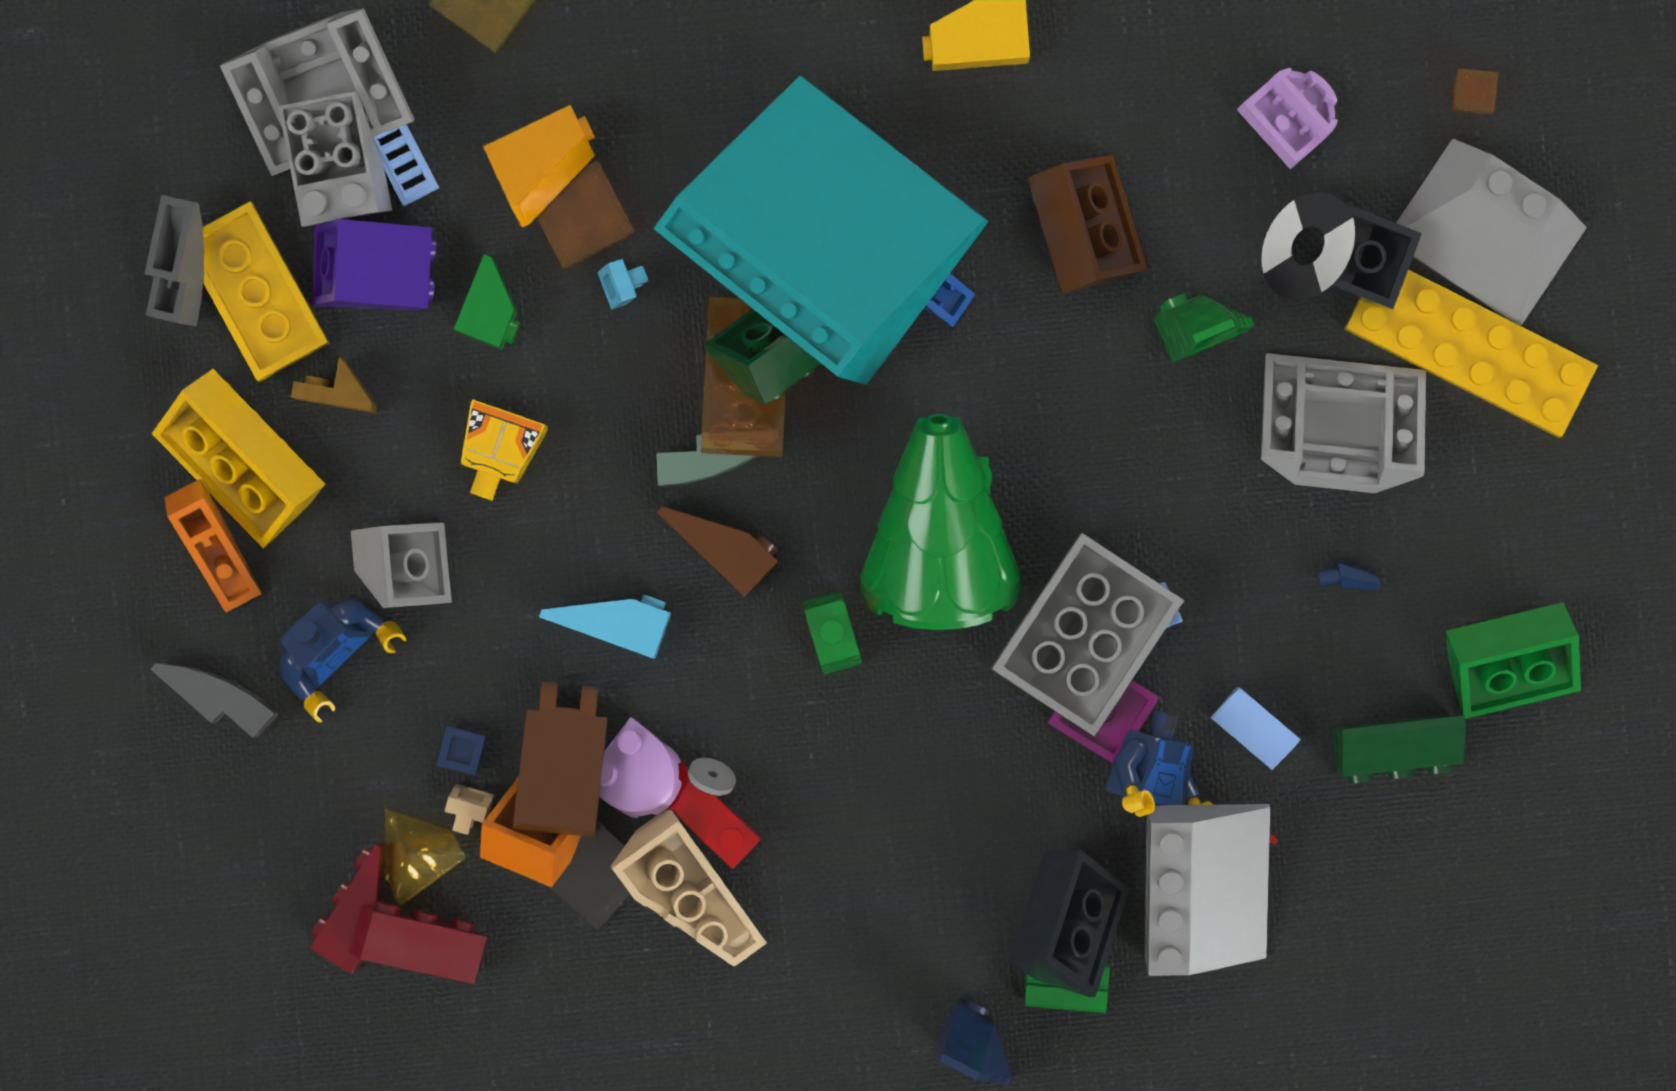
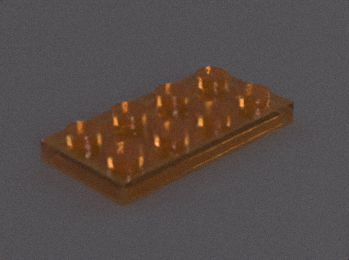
(731, 419)

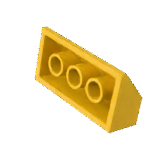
(237, 457)

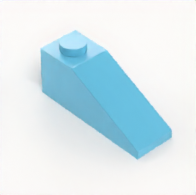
(621, 622)

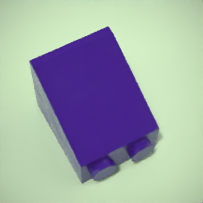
(372, 265)

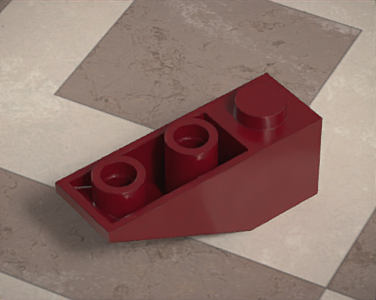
(335, 933)

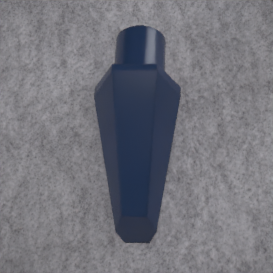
(1349, 576)

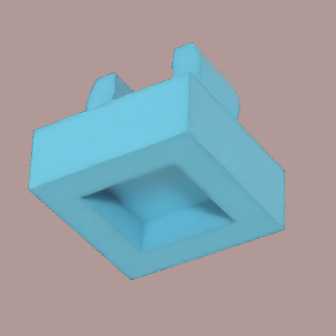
(620, 283)

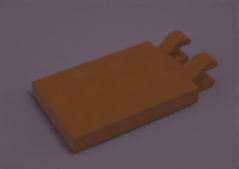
(561, 765)

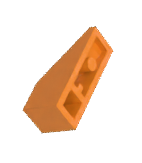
(211, 545)

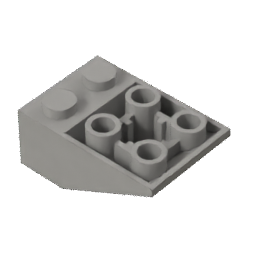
(333, 160)

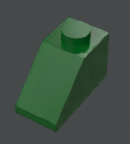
(488, 308)

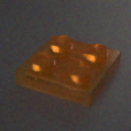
(584, 217)

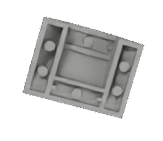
(314, 63)
(1490, 230)
(1343, 423)

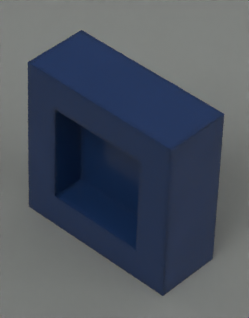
(461, 750)

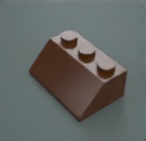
(1087, 223)

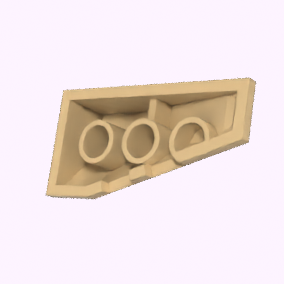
(676, 881)

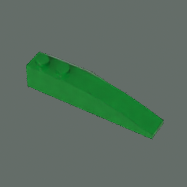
(1197, 325)

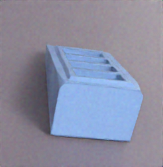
(417, 191)

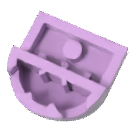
(1292, 113)
(639, 772)

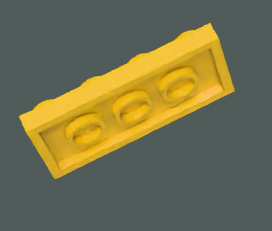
(258, 293)

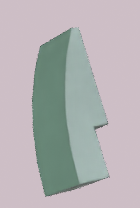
(693, 466)

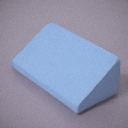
(1255, 728)

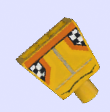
(498, 446)

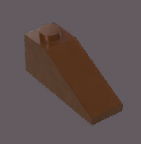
(729, 550)

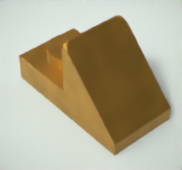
(347, 390)

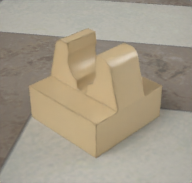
(468, 806)

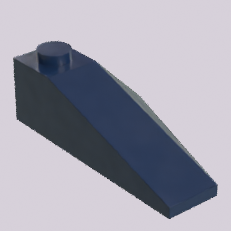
(972, 1044)

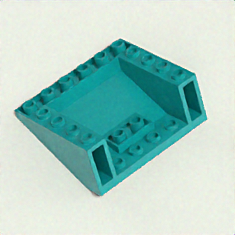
(823, 230)

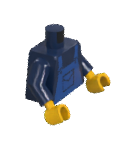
(324, 642)
(1154, 769)

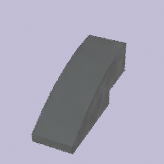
(176, 262)
(217, 696)

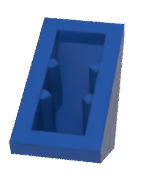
(950, 300)

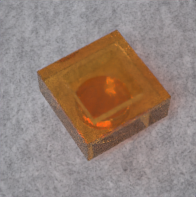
(1474, 91)

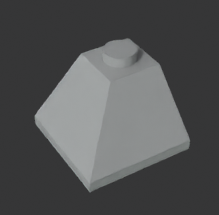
(403, 563)

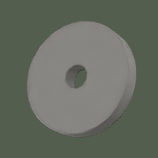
(711, 776)

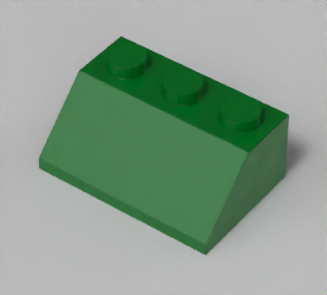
(1514, 660)

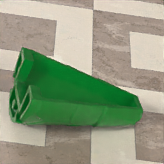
(940, 537)

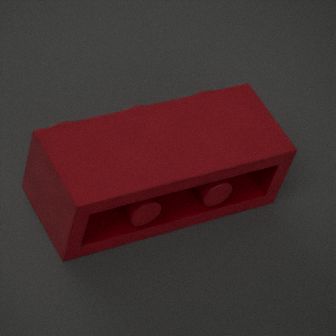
(418, 942)

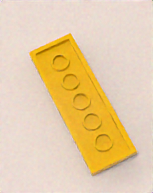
(1478, 352)

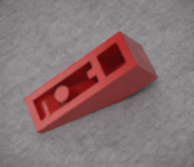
(713, 821)

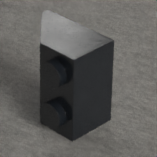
(1378, 260)

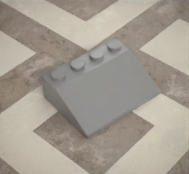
(1087, 634)
(1206, 887)

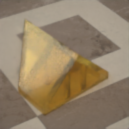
(416, 854)

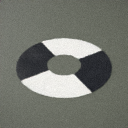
(1338, 227)

